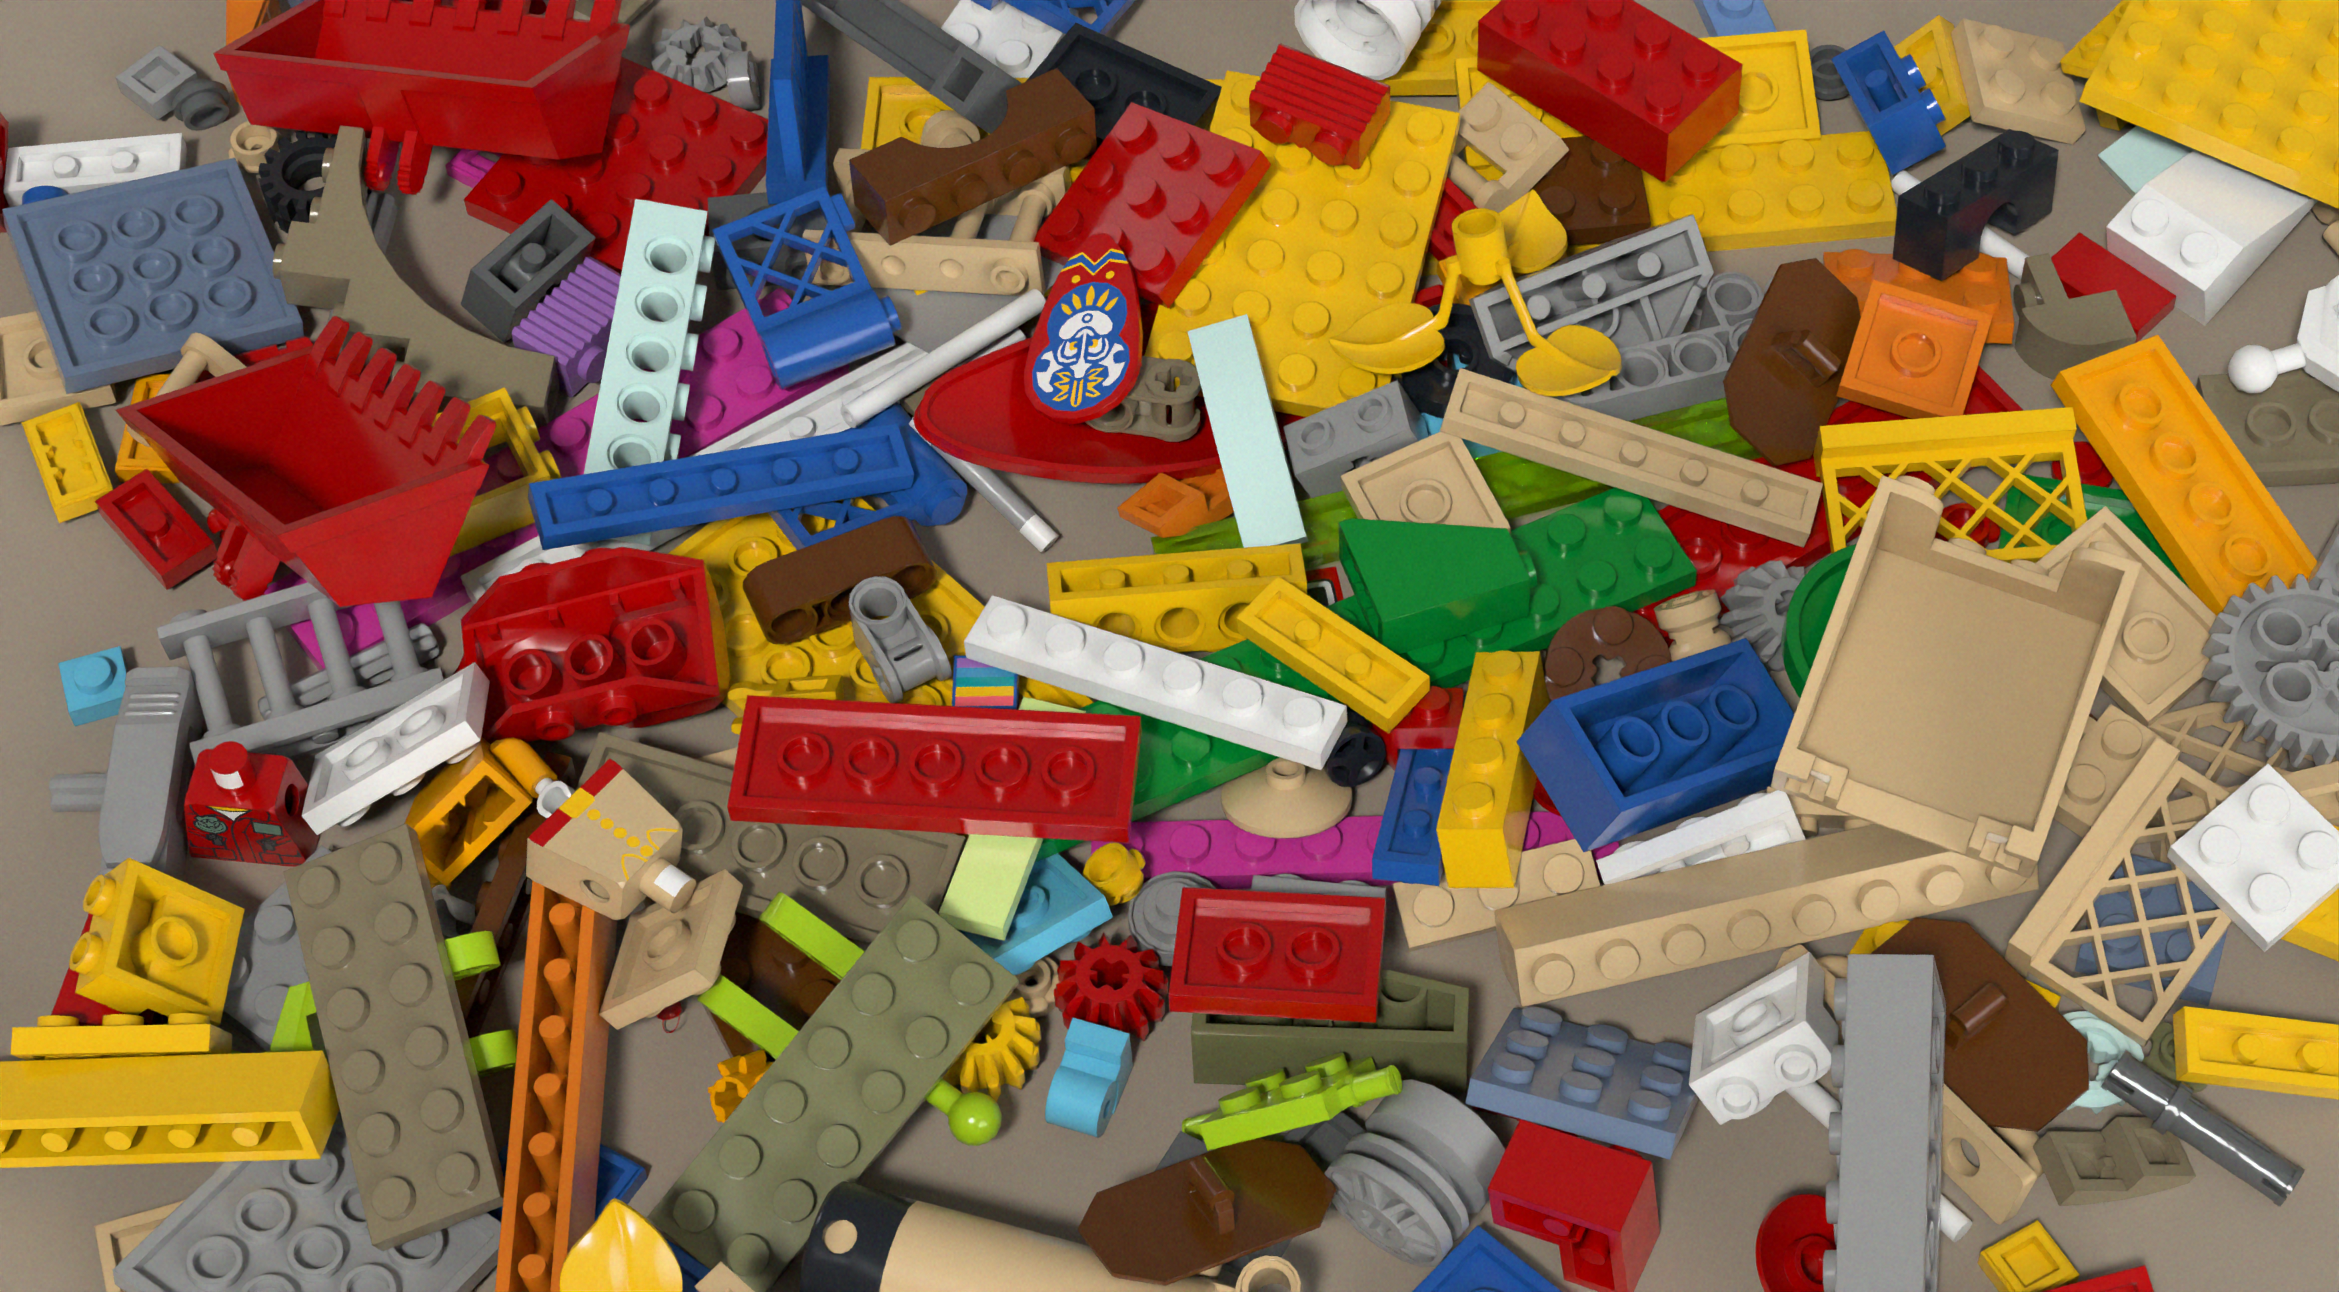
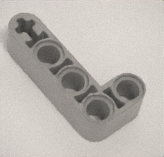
(1681, 367)

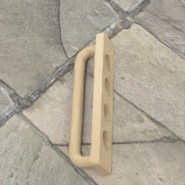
(2003, 1176)

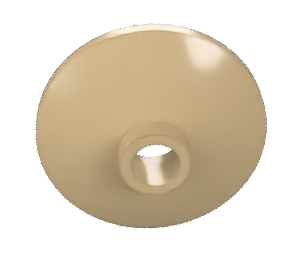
(1285, 800)

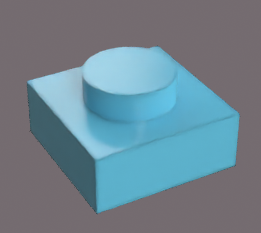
(94, 685)

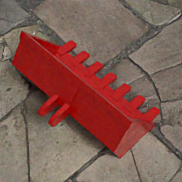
(434, 77)
(324, 468)

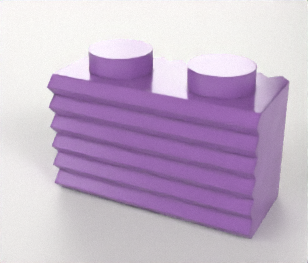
(574, 324)

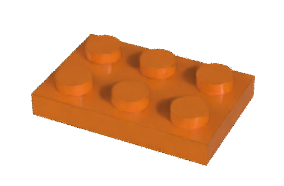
(1978, 285)

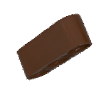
(813, 585)

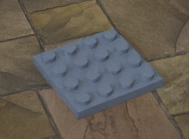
(146, 265)

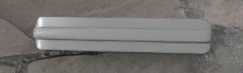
(369, 666)

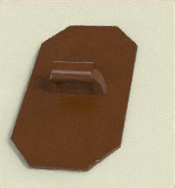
(1792, 362)
(2003, 1041)
(1206, 1211)

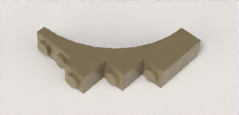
(342, 268)

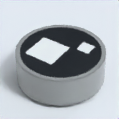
(743, 80)

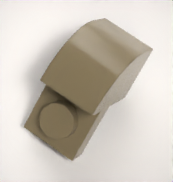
(2060, 330)

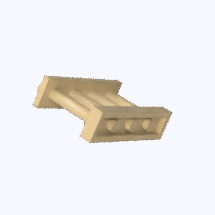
(956, 261)

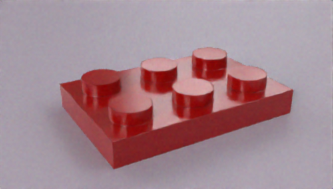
(1278, 955)

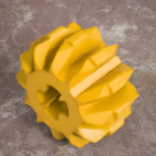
(1008, 1052)

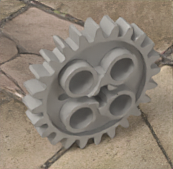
(2280, 667)

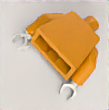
(470, 807)

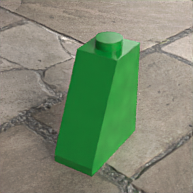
(1433, 579)

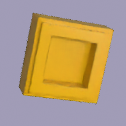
(2027, 1262)

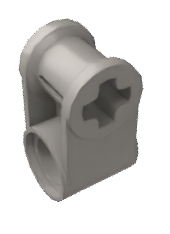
(897, 648)

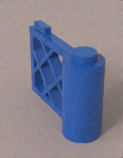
(832, 325)
(932, 500)

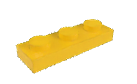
(1333, 654)
(119, 1036)
(2256, 1052)

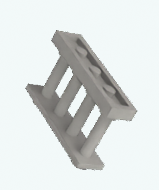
(290, 727)

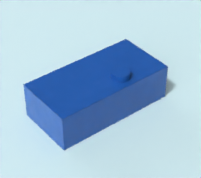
(1659, 743)

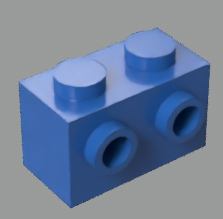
(1890, 102)

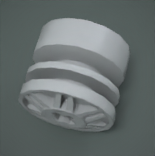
(1416, 1173)

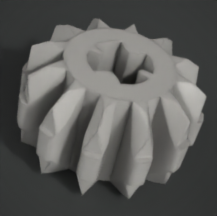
(1760, 607)

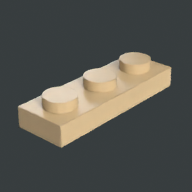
(1445, 914)

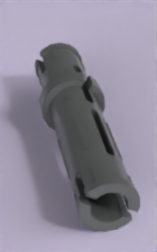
(2202, 1128)

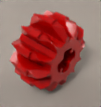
(1112, 986)

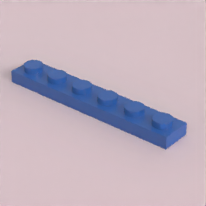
(719, 486)

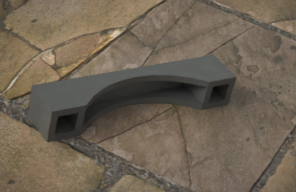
(924, 55)

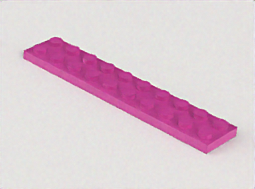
(726, 393)

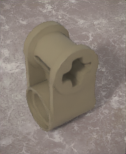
(1151, 399)

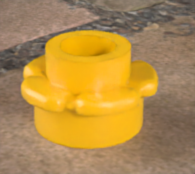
(1115, 872)

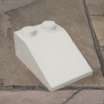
(2204, 229)

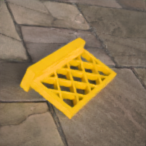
(1957, 443)

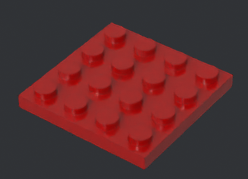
(658, 147)

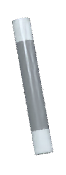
(1003, 500)

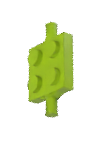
(1282, 1104)

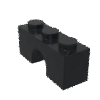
(1997, 183)

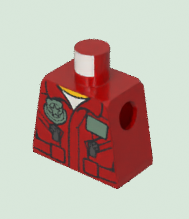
(247, 808)

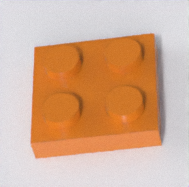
(1914, 353)

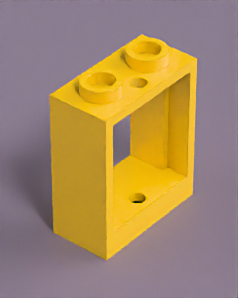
(507, 506)

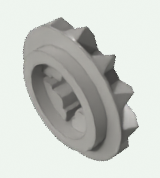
(708, 68)

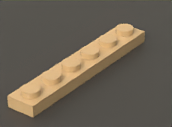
(1632, 457)

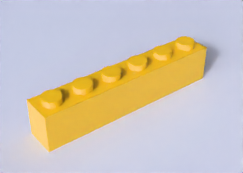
(166, 1109)

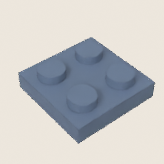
(2168, 945)

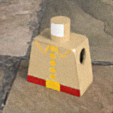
(611, 848)

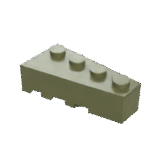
(1417, 1029)

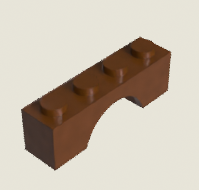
(917, 186)

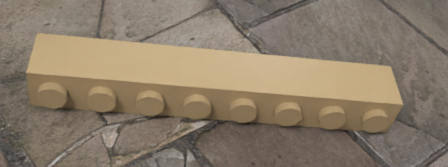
(1735, 909)

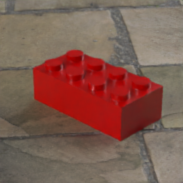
(1613, 75)

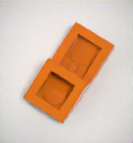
(1176, 506)

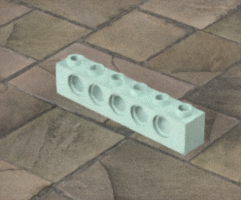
(658, 241)

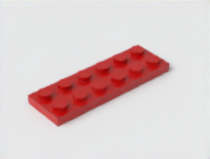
(936, 768)

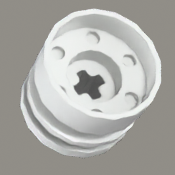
(1363, 34)

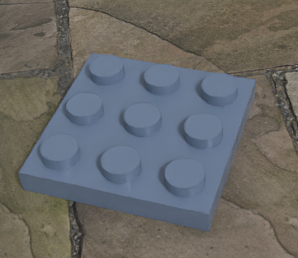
(1587, 1081)

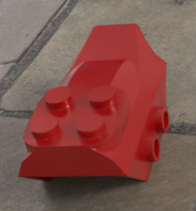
(597, 644)

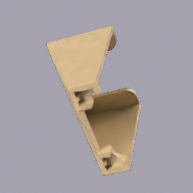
(1953, 683)

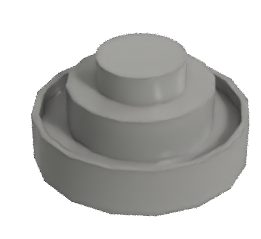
(1155, 912)

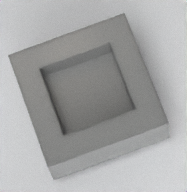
(155, 81)

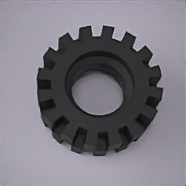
(287, 171)

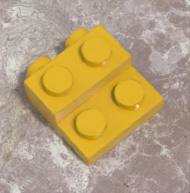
(156, 944)

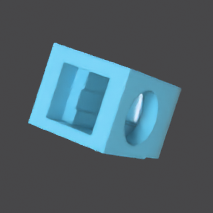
(1089, 1078)

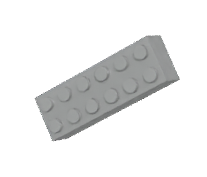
(1888, 1126)

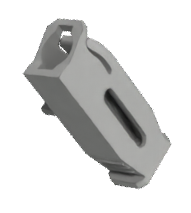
(146, 773)

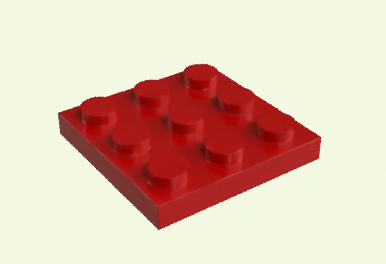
(1160, 196)

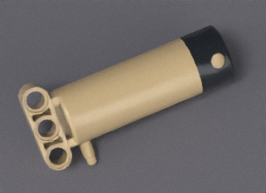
(905, 1245)

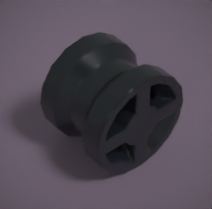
(1356, 754)

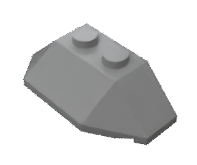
(1624, 288)

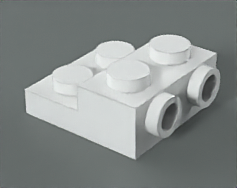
(1763, 1041)

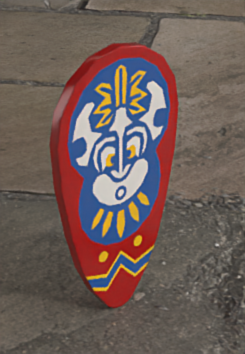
(1086, 336)

